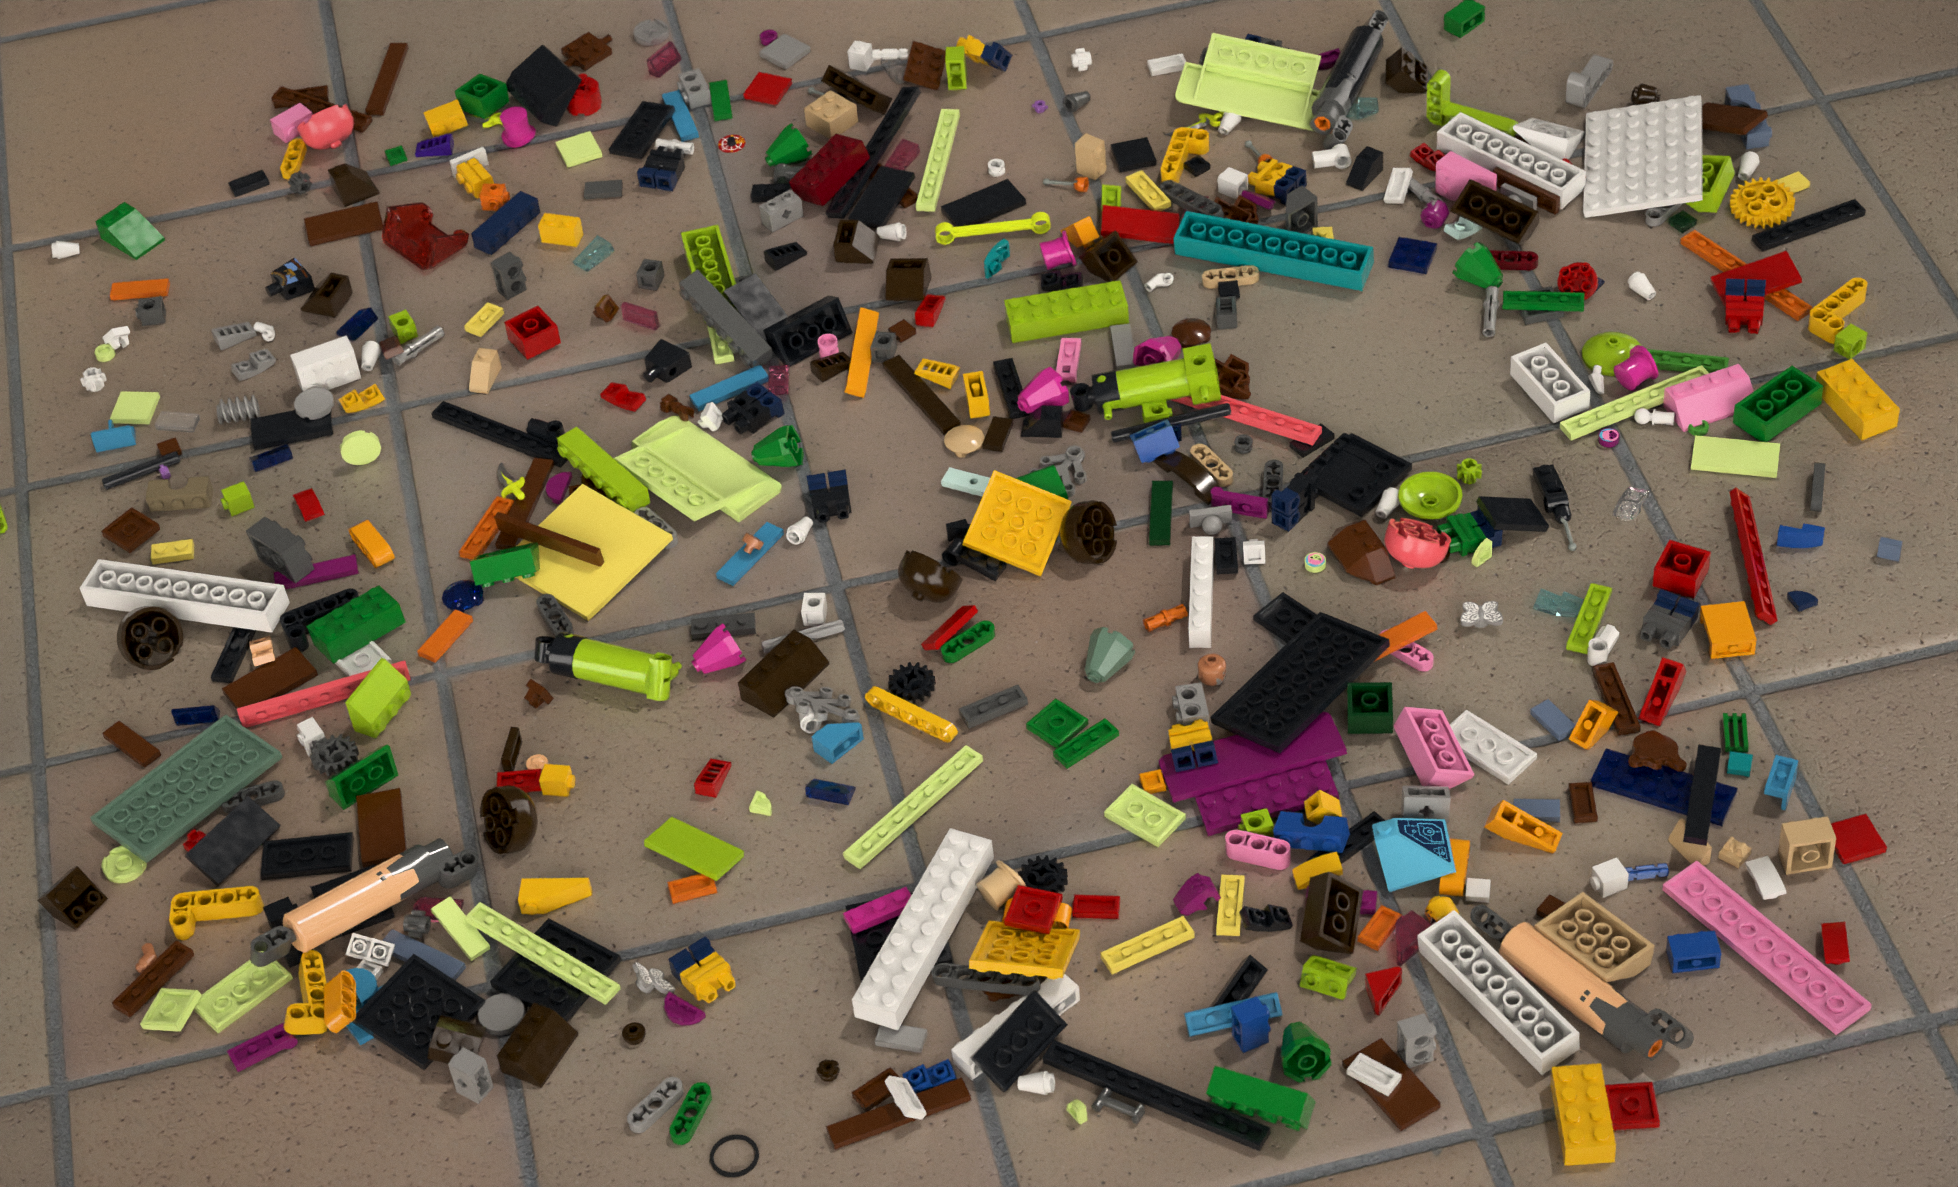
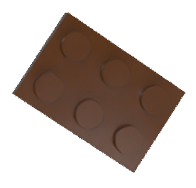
(925, 65)

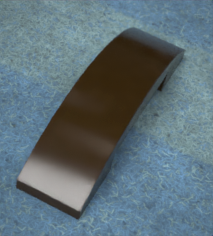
(1190, 472)

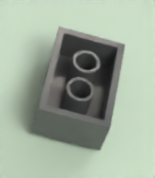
(280, 549)

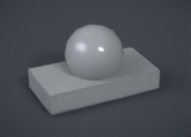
(1519, 195)
(1210, 518)

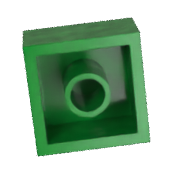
(482, 96)

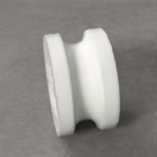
(996, 167)

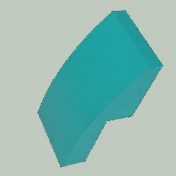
(995, 256)

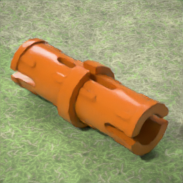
(1165, 617)

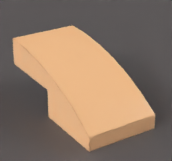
(262, 650)

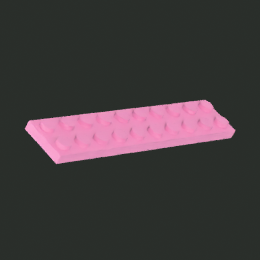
(1767, 948)

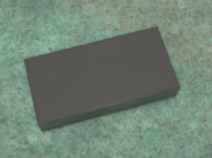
(603, 189)

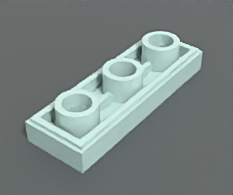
(965, 481)

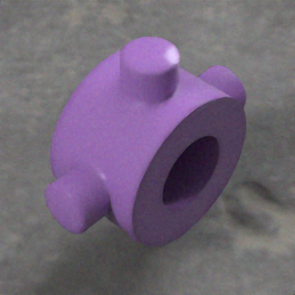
(1039, 106)
(164, 472)

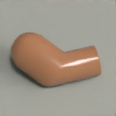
(147, 959)

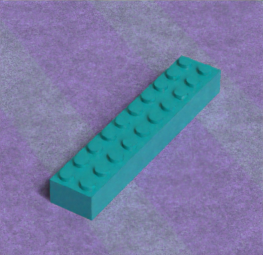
(1274, 250)

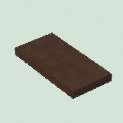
(1731, 118)
(343, 223)
(271, 679)
(381, 826)
(1409, 1099)

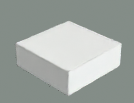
(1478, 890)

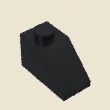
(1365, 168)
(1044, 422)

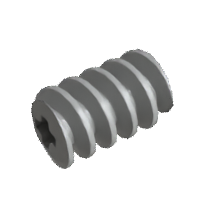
(238, 409)

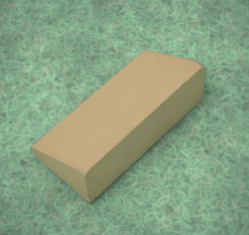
(1689, 851)

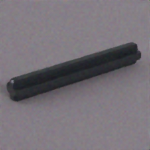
(140, 470)

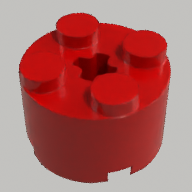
(586, 98)

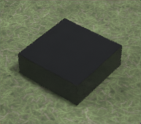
(1197, 166)
(1229, 288)

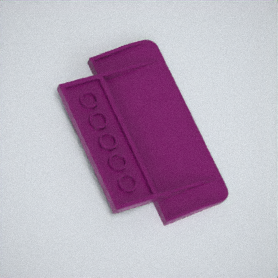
(1256, 776)

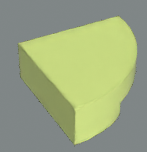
(1482, 553)
(760, 804)
(1077, 1110)

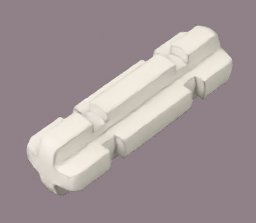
(889, 54)

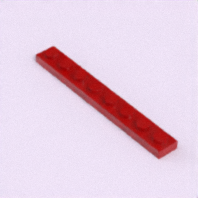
(1753, 556)

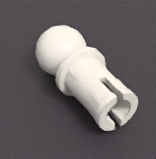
(1643, 416)

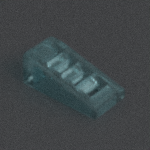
(597, 243)

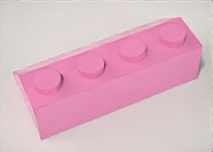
(1707, 396)
(1432, 747)

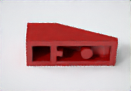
(1662, 691)

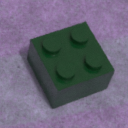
(1370, 708)

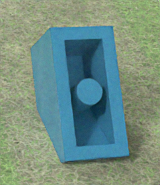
(836, 740)

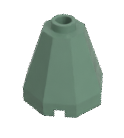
(1107, 654)

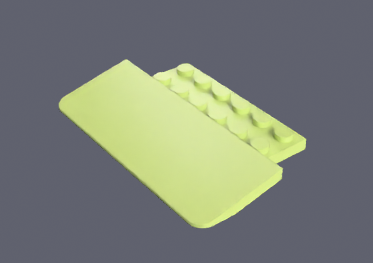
(1252, 81)
(697, 471)

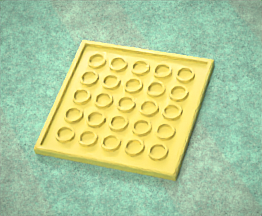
(621, 535)

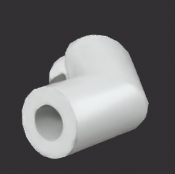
(1159, 280)
(267, 331)

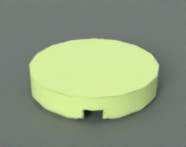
(360, 447)
(125, 870)

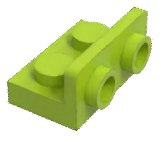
(1327, 976)

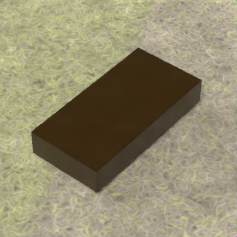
(997, 434)
(511, 749)

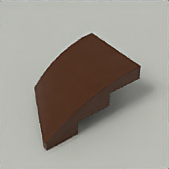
(1241, 210)
(1234, 377)

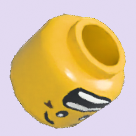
(1438, 908)

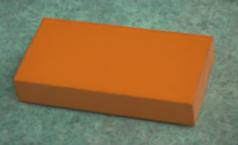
(691, 888)
(1378, 928)

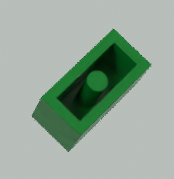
(1464, 18)

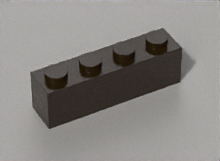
(856, 89)

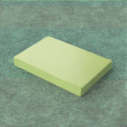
(1145, 815)

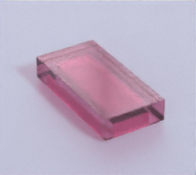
(640, 315)

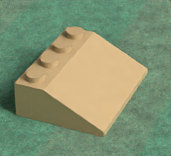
(1597, 939)

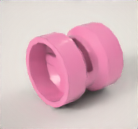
(827, 345)

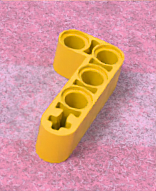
(1183, 142)
(1827, 316)
(212, 905)
(308, 1016)

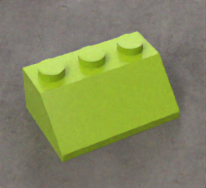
(1717, 176)
(377, 699)

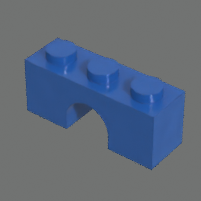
(1328, 836)

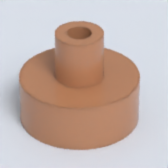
(752, 542)

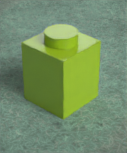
(237, 499)

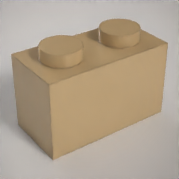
(1090, 156)

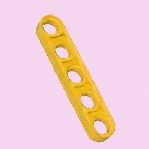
(911, 714)

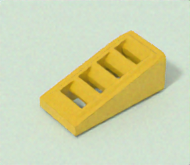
(946, 377)

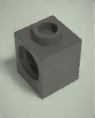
(650, 274)
(151, 311)
(883, 346)

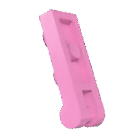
(1069, 358)

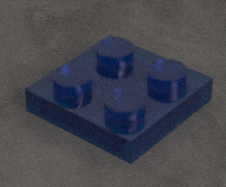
(1412, 255)

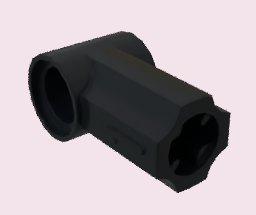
(545, 430)

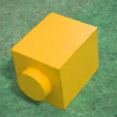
(556, 780)
(1321, 805)

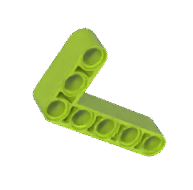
(1441, 110)

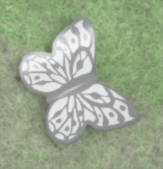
(1480, 615)
(651, 978)

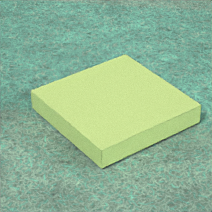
(578, 149)
(135, 407)
(170, 1009)

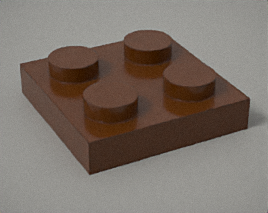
(130, 530)

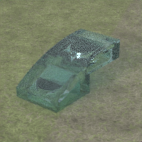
(1363, 109)
(1553, 604)

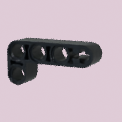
(296, 620)

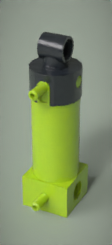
(1167, 380)

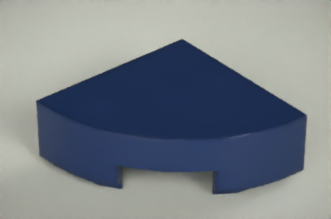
(1802, 600)

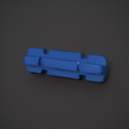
(1647, 871)

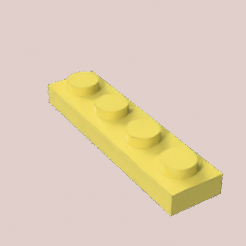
(1147, 945)

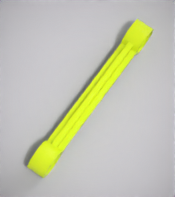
(991, 228)

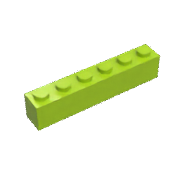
(603, 470)

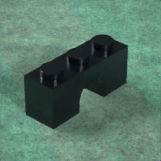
(274, 914)

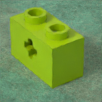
(956, 68)

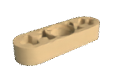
(1249, 276)
(1210, 457)

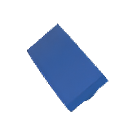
(1806, 537)
(927, 1078)

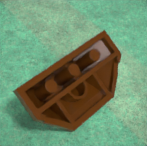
(1361, 552)

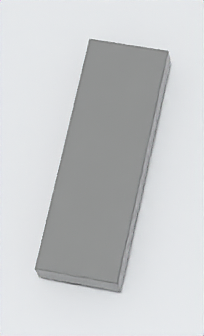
(1122, 346)

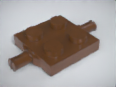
(587, 51)

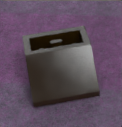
(1406, 72)
(855, 243)
(907, 279)
(329, 296)
(72, 898)

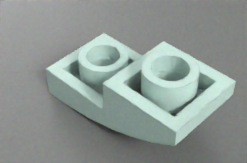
(1461, 228)

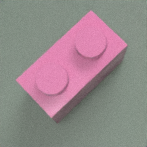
(286, 123)

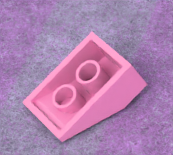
(1455, 172)

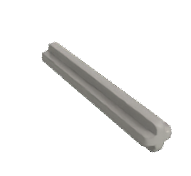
(814, 633)

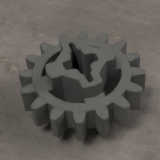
(334, 754)

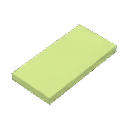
(1735, 456)
(240, 993)

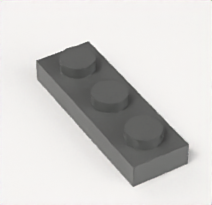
(736, 625)
(993, 706)

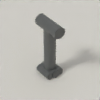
(1105, 1100)

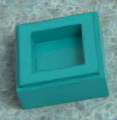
(1739, 764)

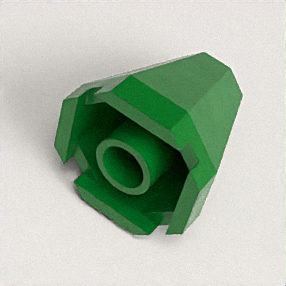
(788, 148)
(1478, 267)
(779, 448)
(1304, 1053)

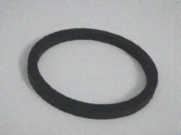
(740, 1173)

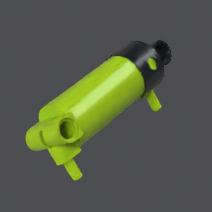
(608, 664)

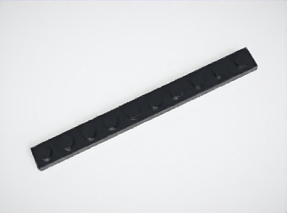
(876, 147)
(1157, 1095)

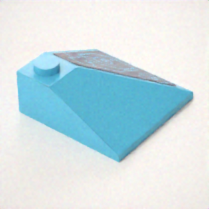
(1413, 850)

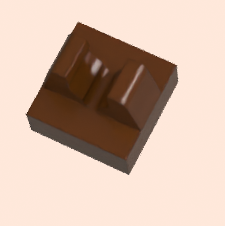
(606, 308)
(537, 694)

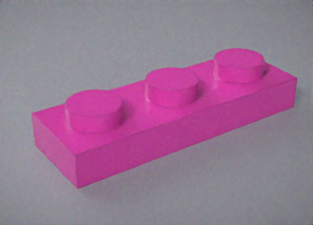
(877, 910)

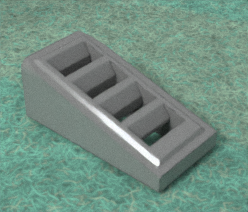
(232, 335)

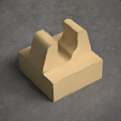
(1734, 852)

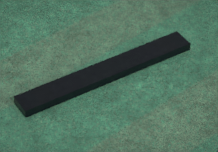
(498, 432)

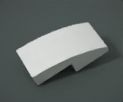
(1766, 878)
(370, 949)

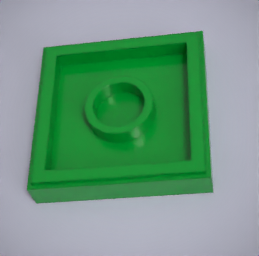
(1057, 723)

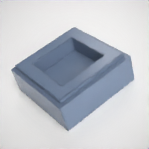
(1889, 549)

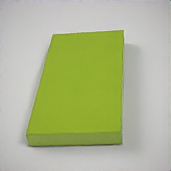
(694, 848)

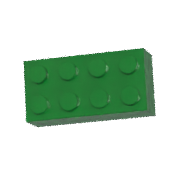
(1778, 404)
(356, 624)
(1260, 1097)

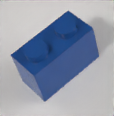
(1154, 441)
(1693, 951)
(1250, 1024)

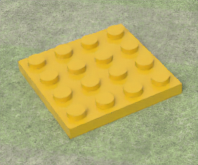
(1016, 523)
(1024, 951)

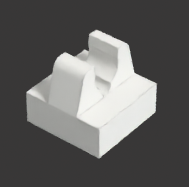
(117, 335)
(711, 417)
(1254, 552)

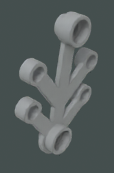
(1073, 456)
(821, 707)

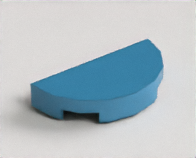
(365, 984)

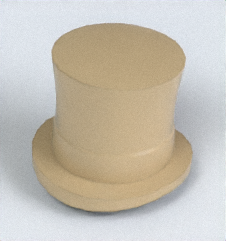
(999, 885)

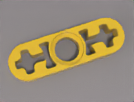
(291, 152)

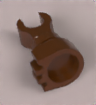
(671, 403)

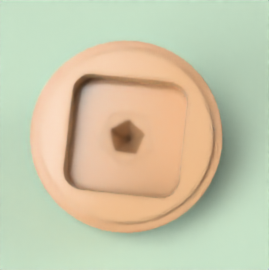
(536, 762)

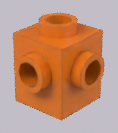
(494, 196)

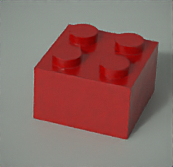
(532, 332)
(1681, 569)

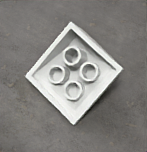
(1550, 137)

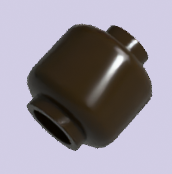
(1644, 94)

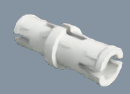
(674, 144)

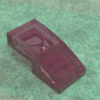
(779, 379)

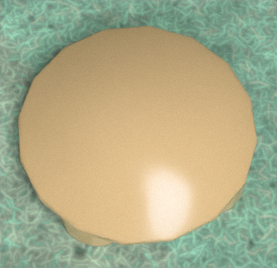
(964, 440)

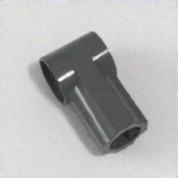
(784, 173)

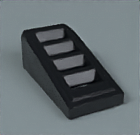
(780, 256)

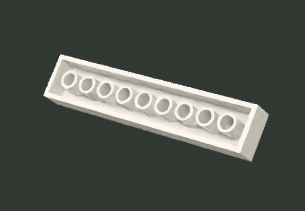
(186, 595)
(923, 929)

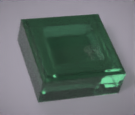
(1682, 221)

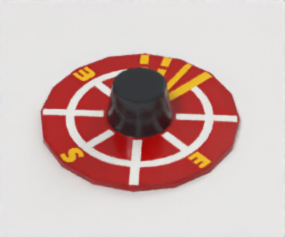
(731, 143)

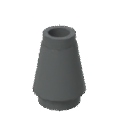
(1074, 101)

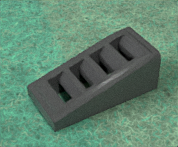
(1226, 312)

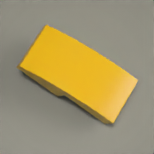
(356, 402)
(1316, 866)

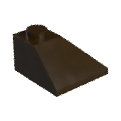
(351, 184)

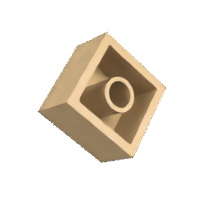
(831, 114)
(1806, 845)

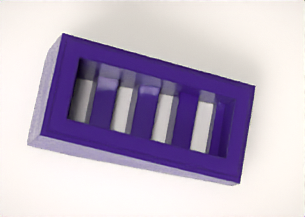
(436, 146)

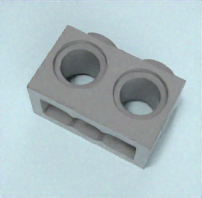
(694, 88)
(1190, 704)
(1416, 1040)

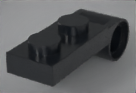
(1550, 487)
(973, 559)

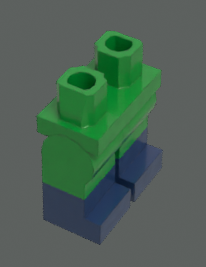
(1469, 531)

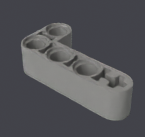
(1584, 85)

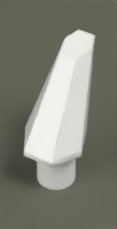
(1597, 379)

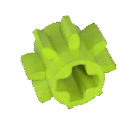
(1469, 471)

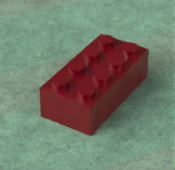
(829, 169)

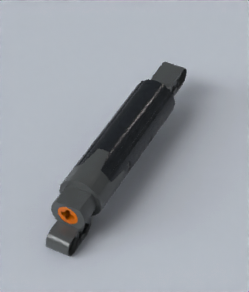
(1347, 80)

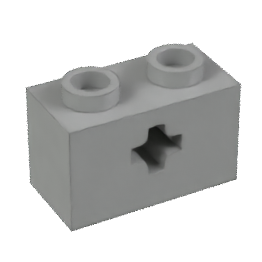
(781, 211)
(1425, 802)
(470, 1075)

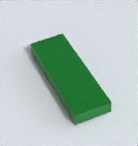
(720, 100)
(1086, 743)

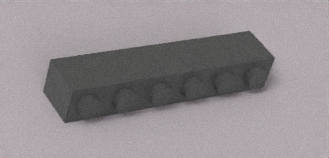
(725, 320)

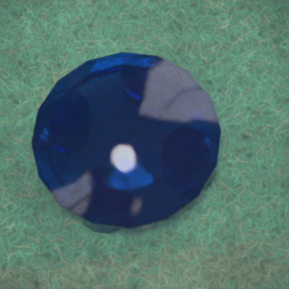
(462, 595)

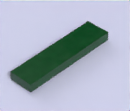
(1161, 513)

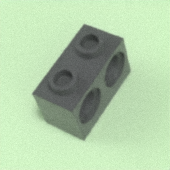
(509, 275)

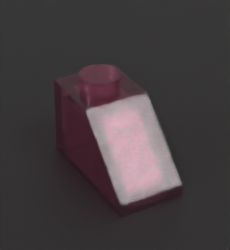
(1406, 933)

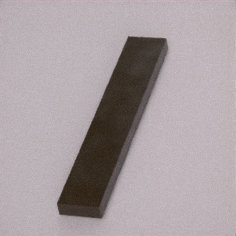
(921, 394)

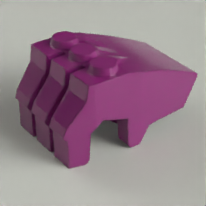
(1194, 894)

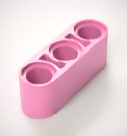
(1257, 849)

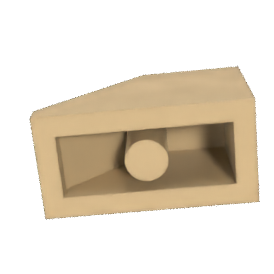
(484, 370)

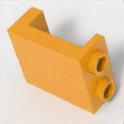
(1728, 629)

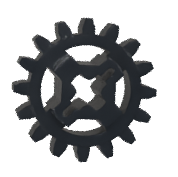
(912, 682)
(1044, 874)

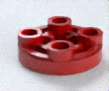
(1578, 279)

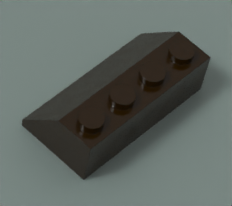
(1496, 212)
(789, 664)

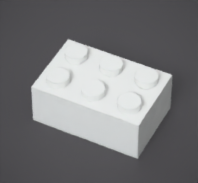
(326, 365)

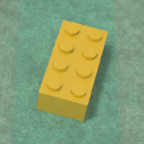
(1857, 399)
(1582, 1114)

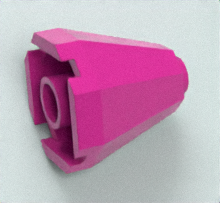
(1156, 351)
(1043, 391)
(717, 652)

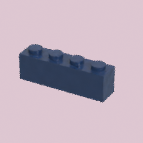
(505, 223)

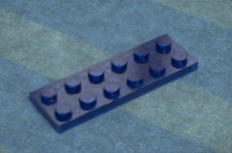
(1657, 787)

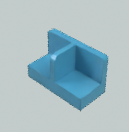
(113, 437)
(1782, 779)

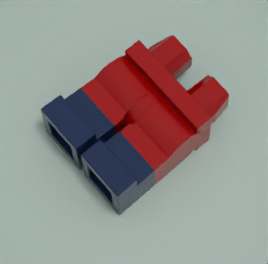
(1744, 312)

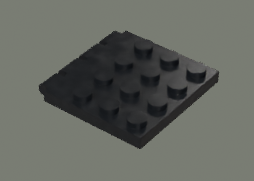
(1356, 473)

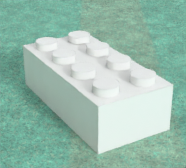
(1550, 382)

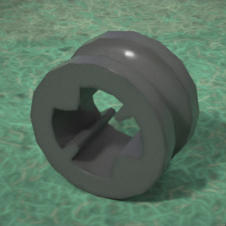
(1243, 439)

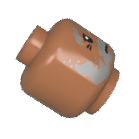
(1212, 669)

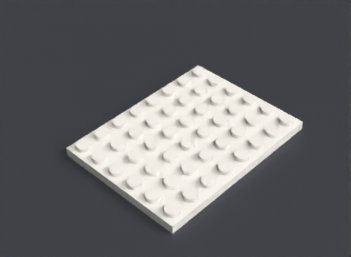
(1643, 156)

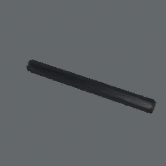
(1183, 419)

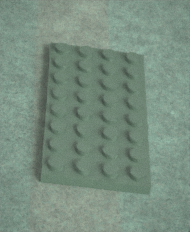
(186, 788)

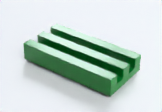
(1735, 719)

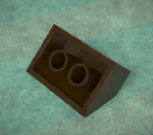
(1331, 914)
(536, 1046)

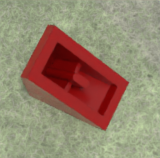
(1382, 986)

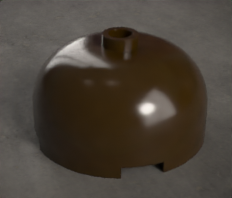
(1086, 529)
(927, 578)
(153, 626)
(508, 819)

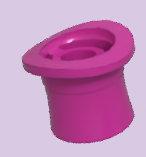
(516, 127)
(1057, 252)
(1636, 368)

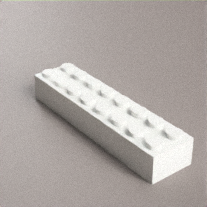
(1497, 149)
(1499, 992)

